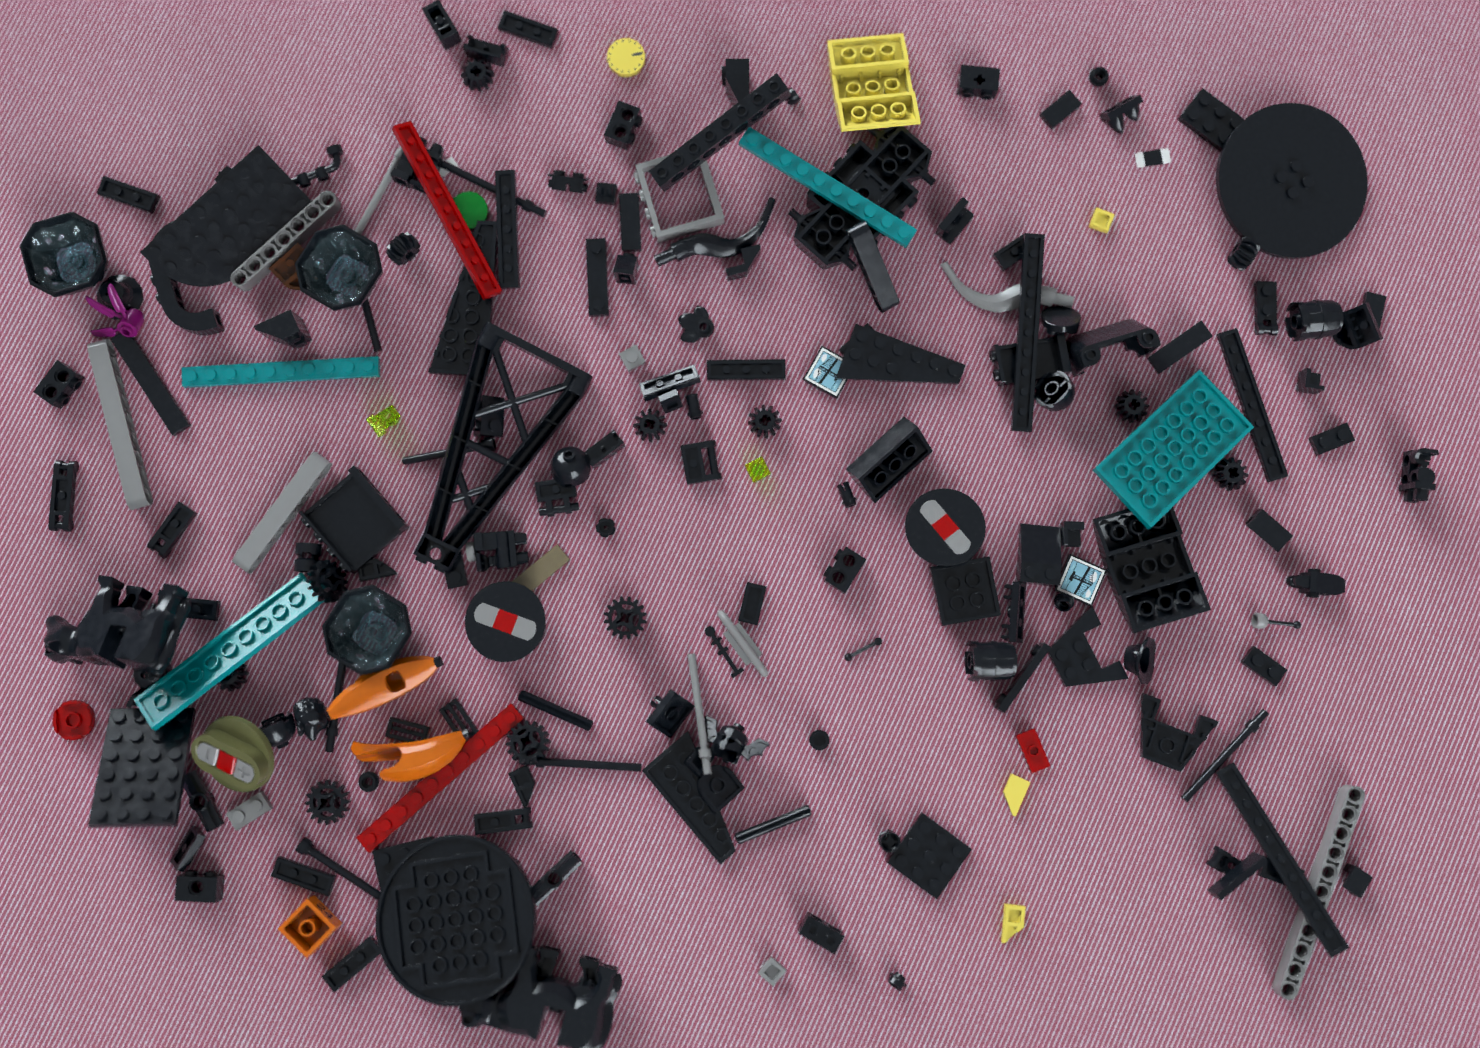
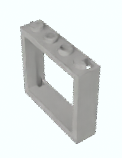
(683, 229)

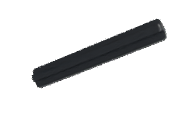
(555, 710)
(773, 824)

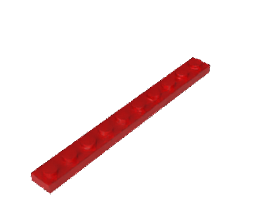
(447, 210)
(436, 782)

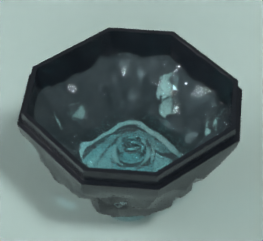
(64, 254)
(330, 258)
(351, 627)

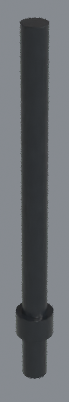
(526, 204)
(1250, 727)
(332, 730)
(586, 764)

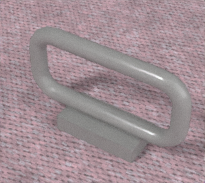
(742, 643)

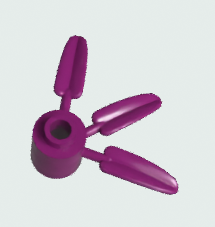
(129, 323)

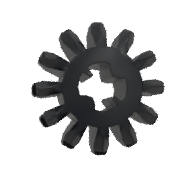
(474, 81)
(403, 248)
(1243, 253)
(1136, 400)
(652, 418)
(771, 425)
(1236, 472)
(234, 681)

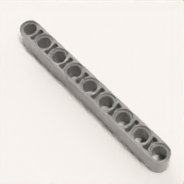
(120, 424)

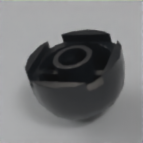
(1055, 391)
(570, 466)
(279, 729)

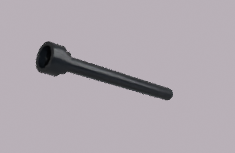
(488, 442)
(306, 847)

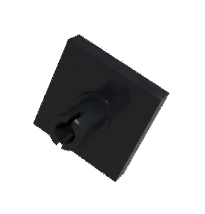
(669, 713)

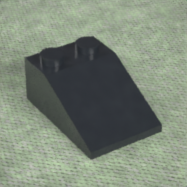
(736, 79)
(1039, 555)

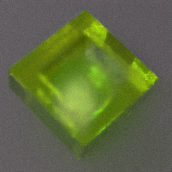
(757, 469)

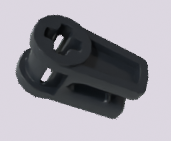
(1221, 859)

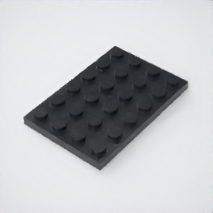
(141, 771)

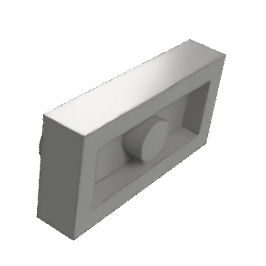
(249, 810)

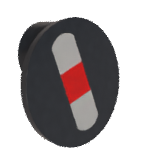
(945, 527)
(505, 621)

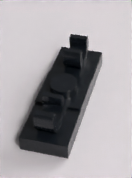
(1015, 612)

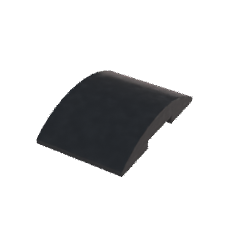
(1149, 569)

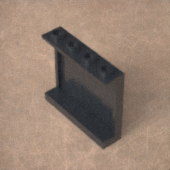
(354, 521)

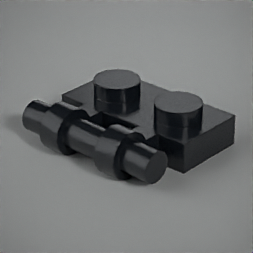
(551, 490)

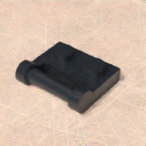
(694, 464)

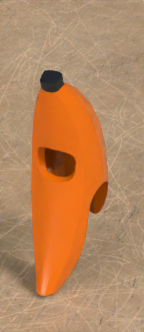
(383, 686)
(416, 758)

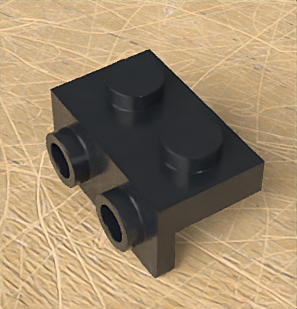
(492, 423)

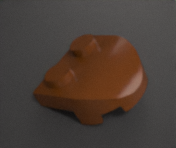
(285, 267)

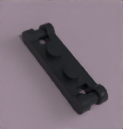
(63, 496)

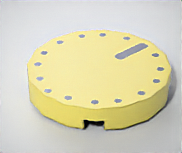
(626, 57)

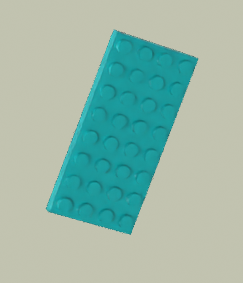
(1173, 449)

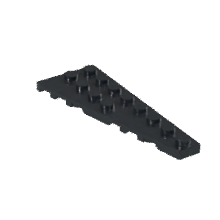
(466, 312)

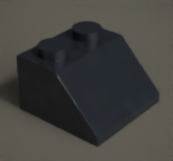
(285, 329)

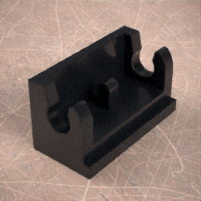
(490, 52)
(604, 449)
(1268, 529)

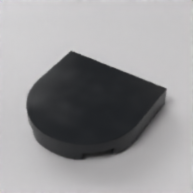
(718, 788)

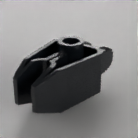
(1316, 583)

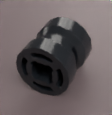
(891, 843)

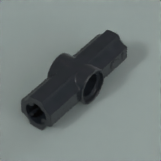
(208, 813)
(563, 868)

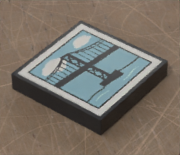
(824, 371)
(1081, 580)

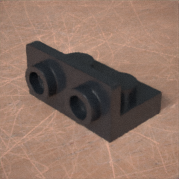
(954, 222)

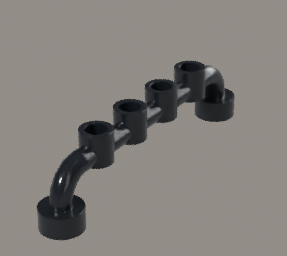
(322, 172)

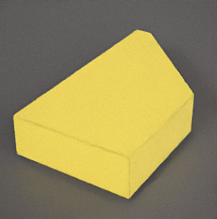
(1014, 792)
(1012, 920)

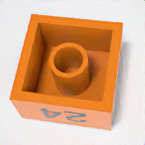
(310, 926)

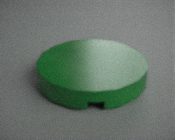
(472, 208)

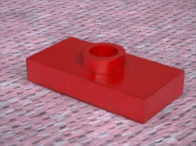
(1032, 750)

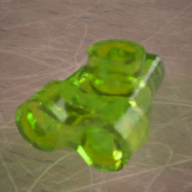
(380, 423)

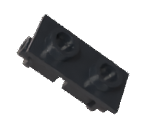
(560, 180)

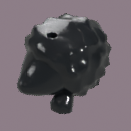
(310, 717)

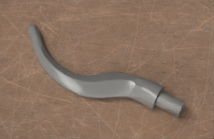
(1005, 300)

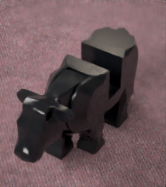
(122, 632)
(525, 1000)

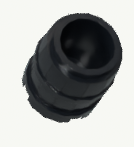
(1313, 319)
(990, 661)

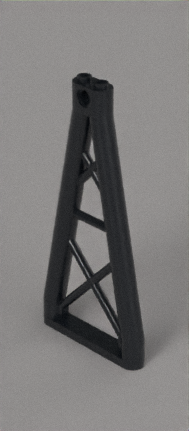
(451, 473)

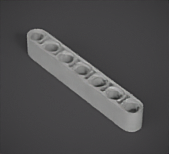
(290, 231)
(282, 512)

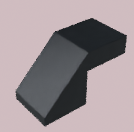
(749, 257)

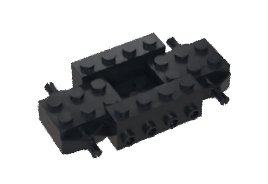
(882, 174)

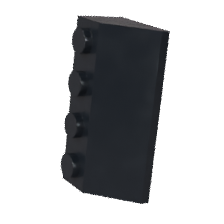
(889, 459)

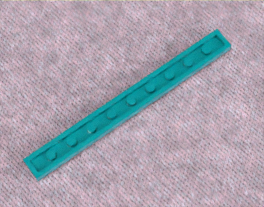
(827, 187)
(280, 372)

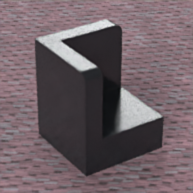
(1309, 382)
(1071, 533)
(1356, 881)

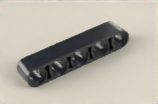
(872, 266)

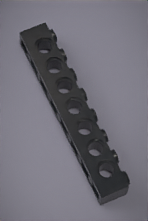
(720, 132)

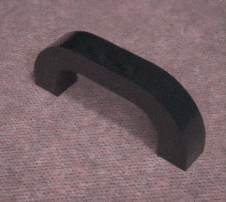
(169, 297)

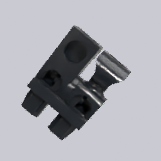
(404, 173)
(1415, 475)
(505, 545)

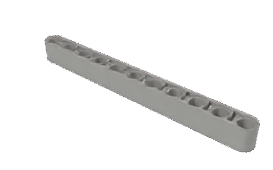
(1327, 886)

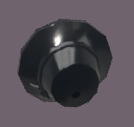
(127, 289)
(1140, 660)

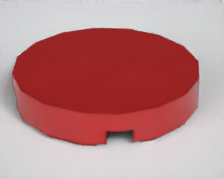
(73, 720)

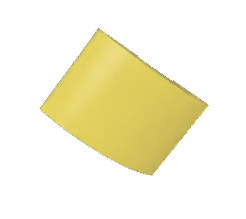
(872, 82)

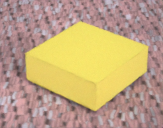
(1101, 220)

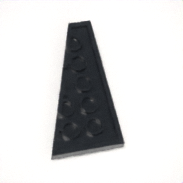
(887, 359)
(679, 788)

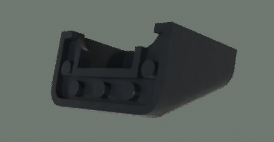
(1085, 347)

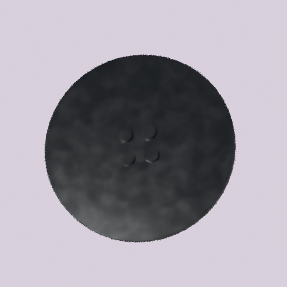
(1292, 180)
(456, 920)

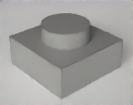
(632, 358)
(772, 971)

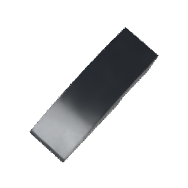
(1179, 347)

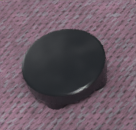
(1060, 320)

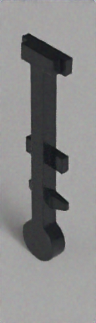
(710, 631)

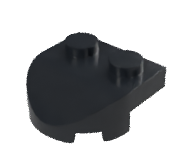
(1358, 328)

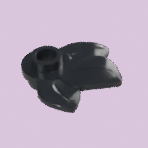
(693, 323)

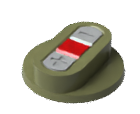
(234, 754)

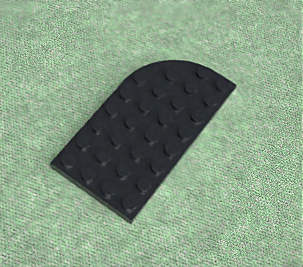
(227, 223)

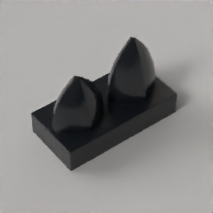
(1114, 115)

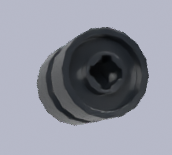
(303, 564)

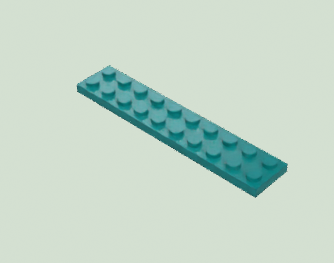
(227, 652)

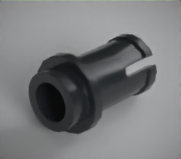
(693, 407)
(847, 495)

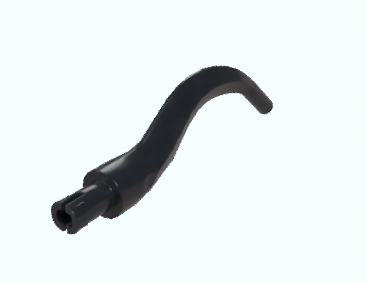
(713, 245)

